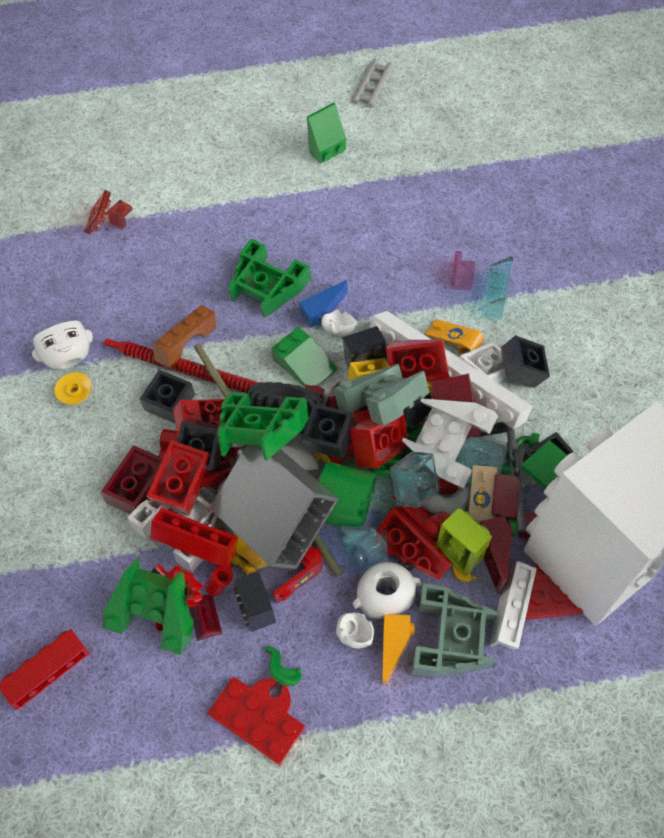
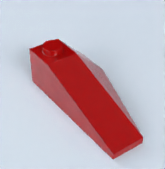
(412, 544)

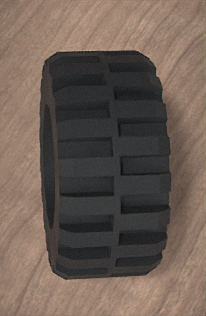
(273, 395)

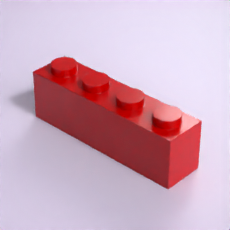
(194, 537)
(43, 669)

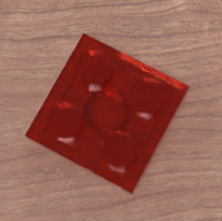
(98, 212)

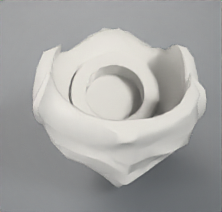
(338, 324)
(355, 630)

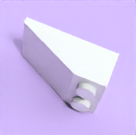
(487, 360)

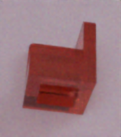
(117, 213)

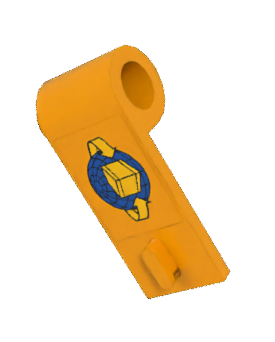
(463, 337)

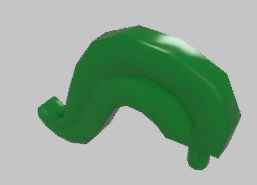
(280, 674)

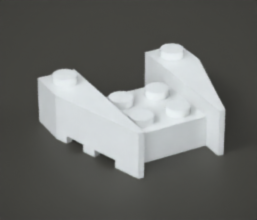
(446, 432)
(142, 516)

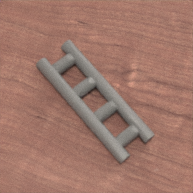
(375, 89)

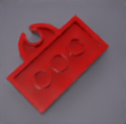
(548, 599)
(258, 717)

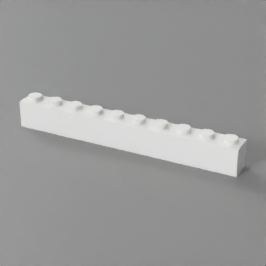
(487, 392)

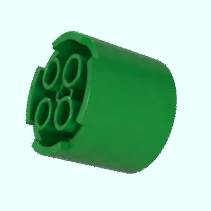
(354, 492)

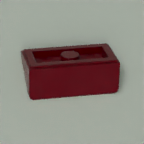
(505, 496)
(205, 618)

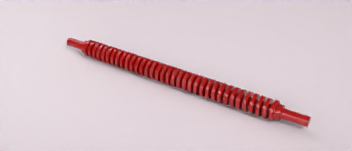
(182, 365)

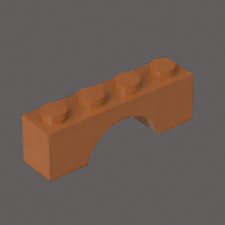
(171, 345)

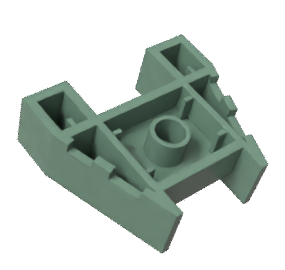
(382, 392)
(459, 634)

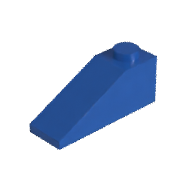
(322, 303)

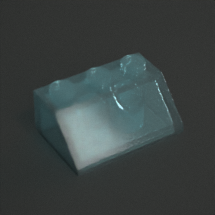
(495, 289)

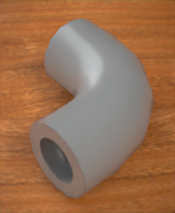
(450, 505)

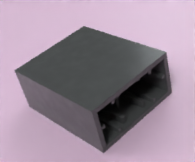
(273, 505)

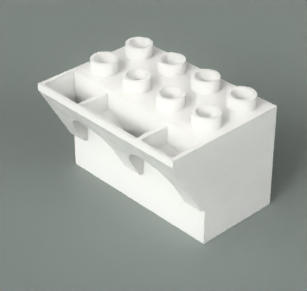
(605, 517)

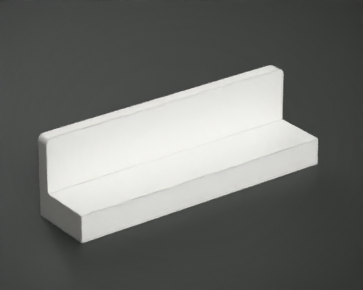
(513, 606)

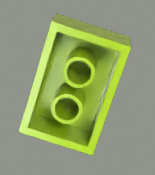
(463, 541)

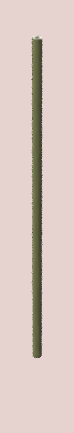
(225, 391)

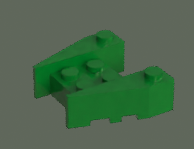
(265, 281)
(260, 425)
(154, 599)

